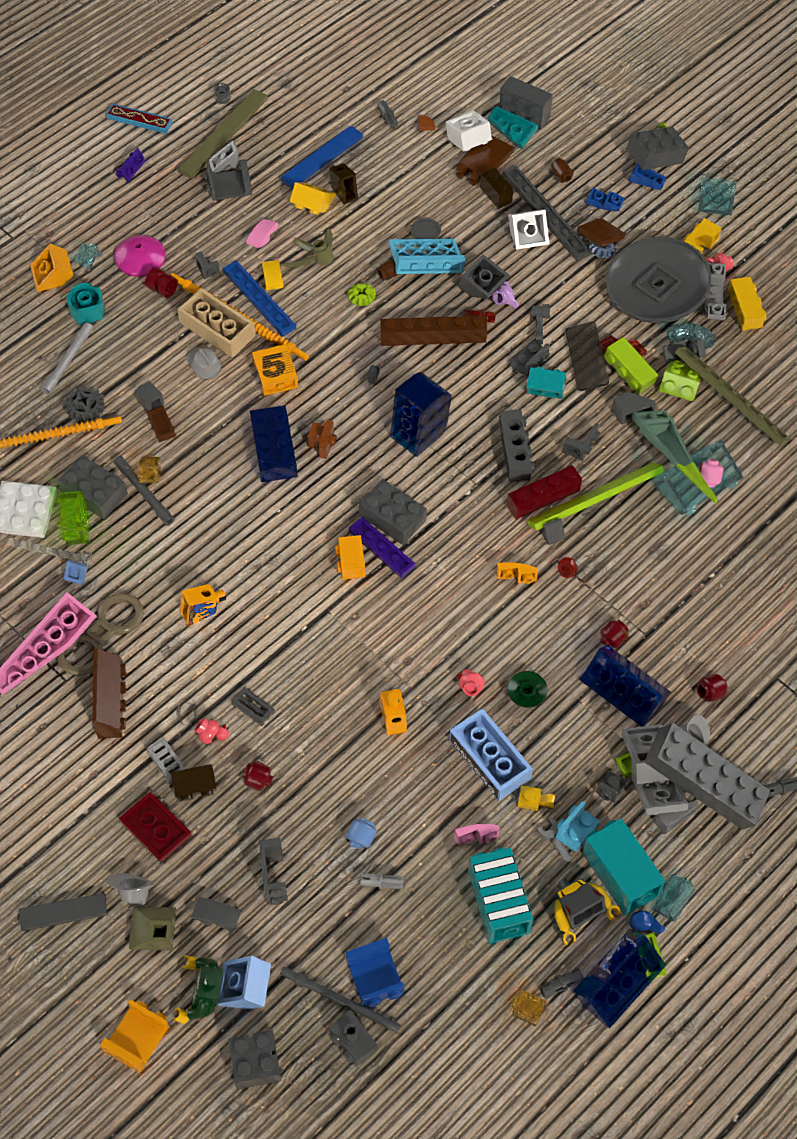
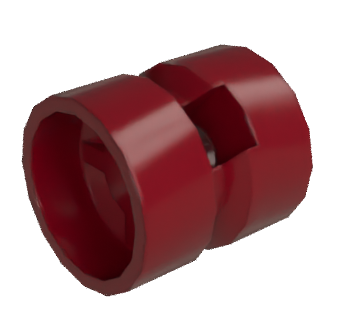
(161, 282)

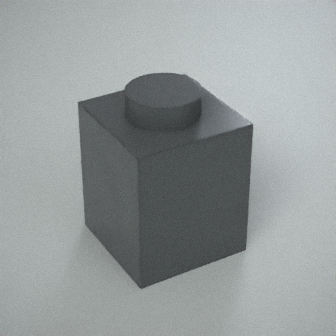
(149, 396)

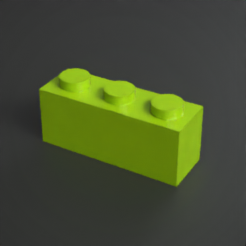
(630, 365)

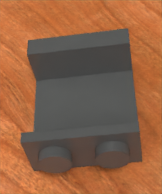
(229, 183)
(272, 852)

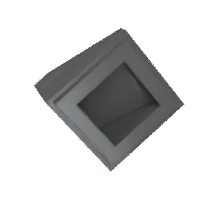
(553, 531)

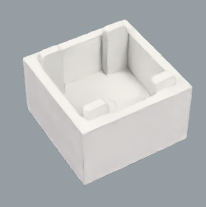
(468, 130)

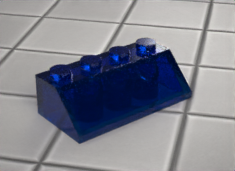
(624, 685)
(619, 977)

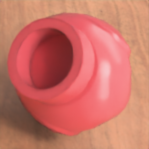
(722, 259)
(471, 682)
(209, 728)

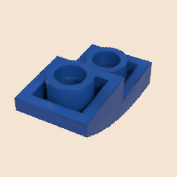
(604, 201)

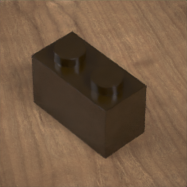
(496, 188)
(194, 782)

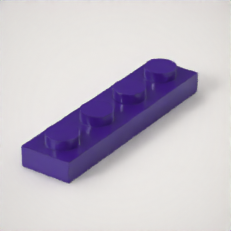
(382, 547)

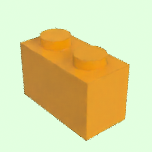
(351, 557)

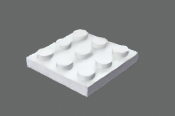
(25, 508)

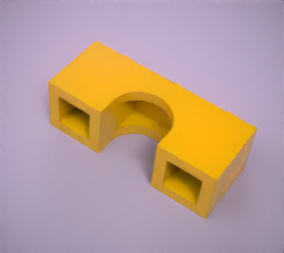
(705, 234)

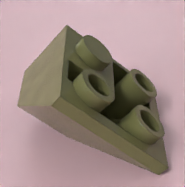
(152, 928)

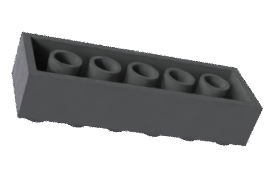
(707, 776)

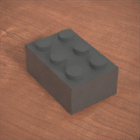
(526, 101)
(657, 148)
(101, 488)
(392, 512)

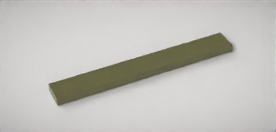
(222, 134)
(733, 396)

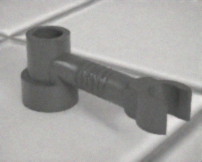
(540, 312)

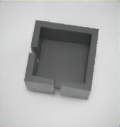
(254, 1060)

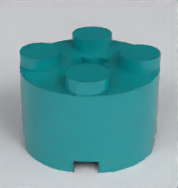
(85, 303)

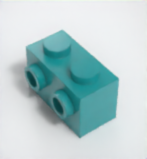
(546, 382)

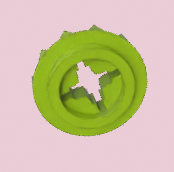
(361, 300)

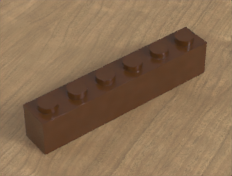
(433, 330)

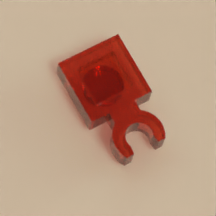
(490, 317)

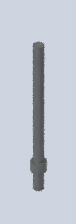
(302, 981)

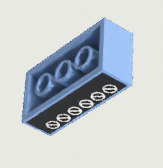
(490, 754)

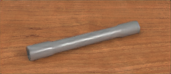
(52, 380)

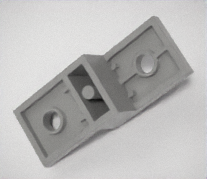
(654, 790)

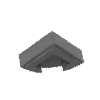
(373, 373)

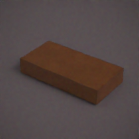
(161, 424)

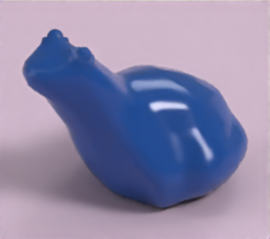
(644, 921)

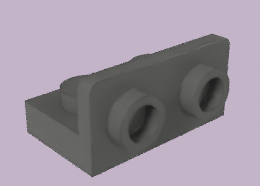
(530, 357)

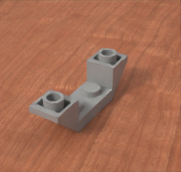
(714, 302)

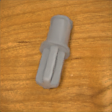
(382, 881)

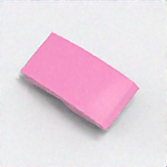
(261, 233)
(484, 833)

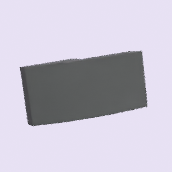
(215, 912)

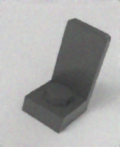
(695, 344)
(579, 450)

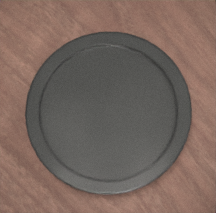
(425, 229)

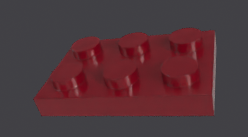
(155, 827)

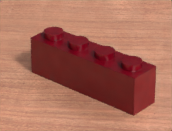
(544, 492)

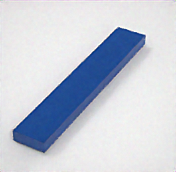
(322, 157)
(259, 298)

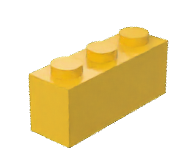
(746, 303)

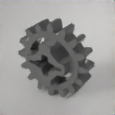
(84, 404)

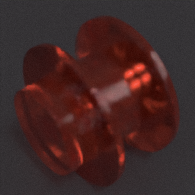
(567, 567)

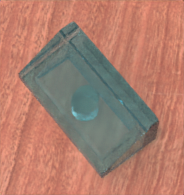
(674, 897)

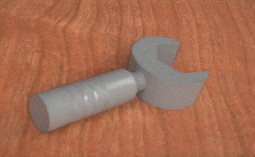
(551, 834)

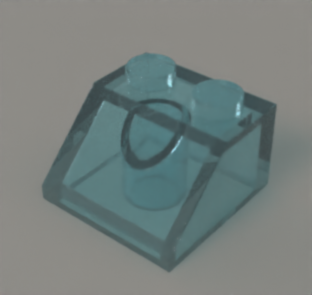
(716, 196)

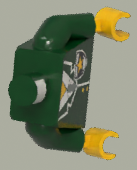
(205, 990)

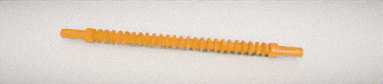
(192, 288)
(99, 423)

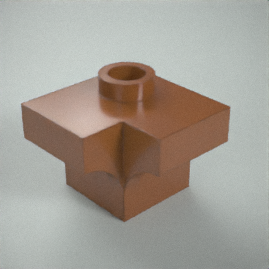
(322, 437)

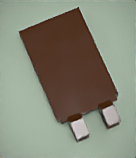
(484, 158)

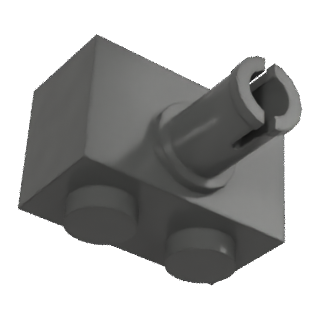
(353, 1039)

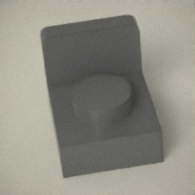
(206, 268)
(611, 786)

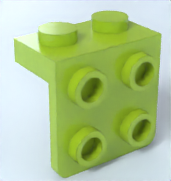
(680, 381)

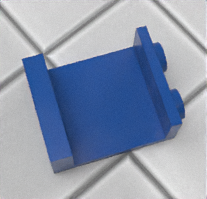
(374, 973)

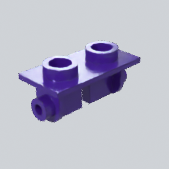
(131, 165)

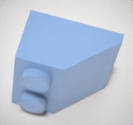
(244, 983)

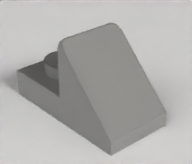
(225, 157)

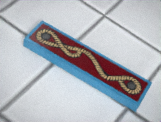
(139, 118)

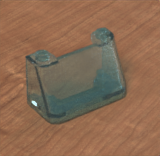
(683, 492)

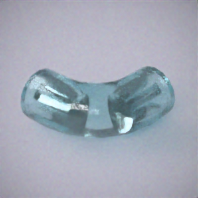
(688, 330)

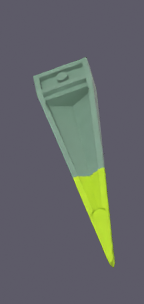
(664, 435)

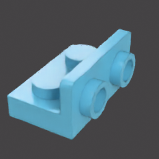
(576, 827)

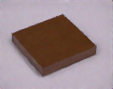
(601, 232)

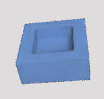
(75, 572)

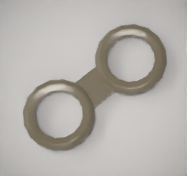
(103, 631)

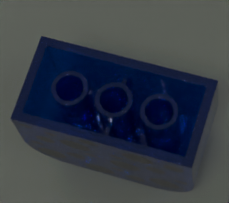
(419, 413)

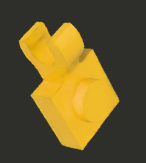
(531, 798)

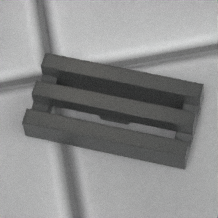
(265, 716)

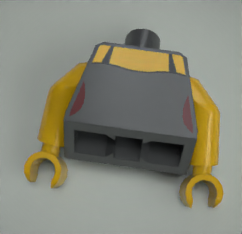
(579, 903)

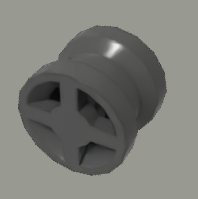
(222, 93)

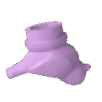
(505, 295)

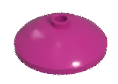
(139, 255)

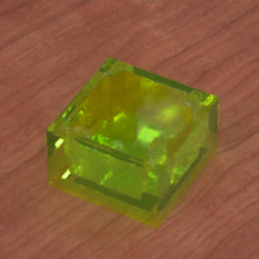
(74, 517)

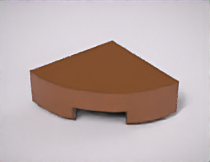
(425, 123)

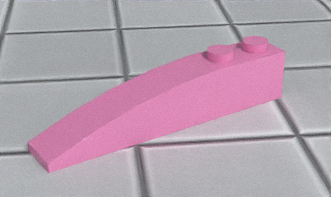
(48, 640)

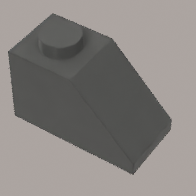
(627, 403)

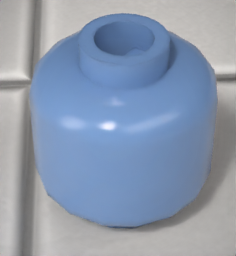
(361, 833)

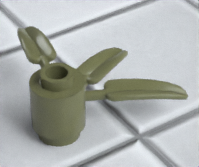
(321, 250)

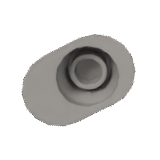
(204, 362)
(698, 729)
(131, 887)

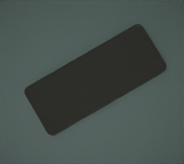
(586, 356)

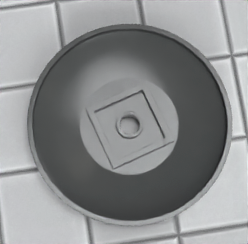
(664, 261)

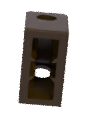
(341, 178)

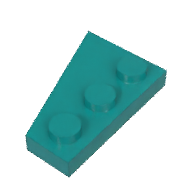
(513, 126)

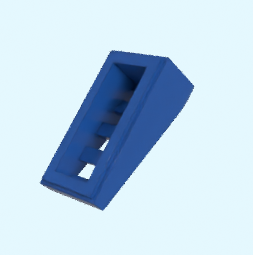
(643, 177)

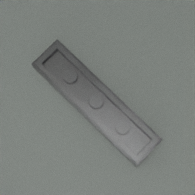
(63, 912)

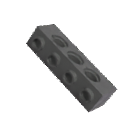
(508, 422)

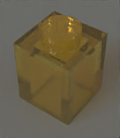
(149, 469)
(528, 1007)

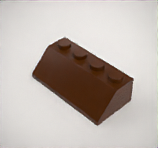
(108, 695)

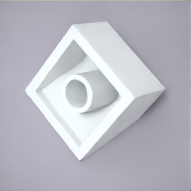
(529, 228)

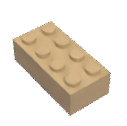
(216, 322)

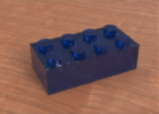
(273, 443)

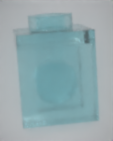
(87, 255)

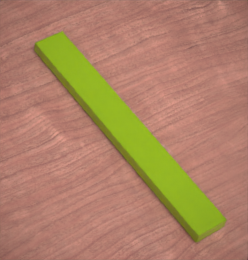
(596, 495)

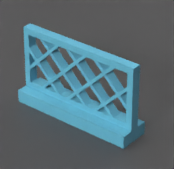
(425, 262)

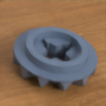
(602, 252)

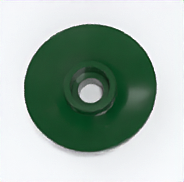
(529, 682)

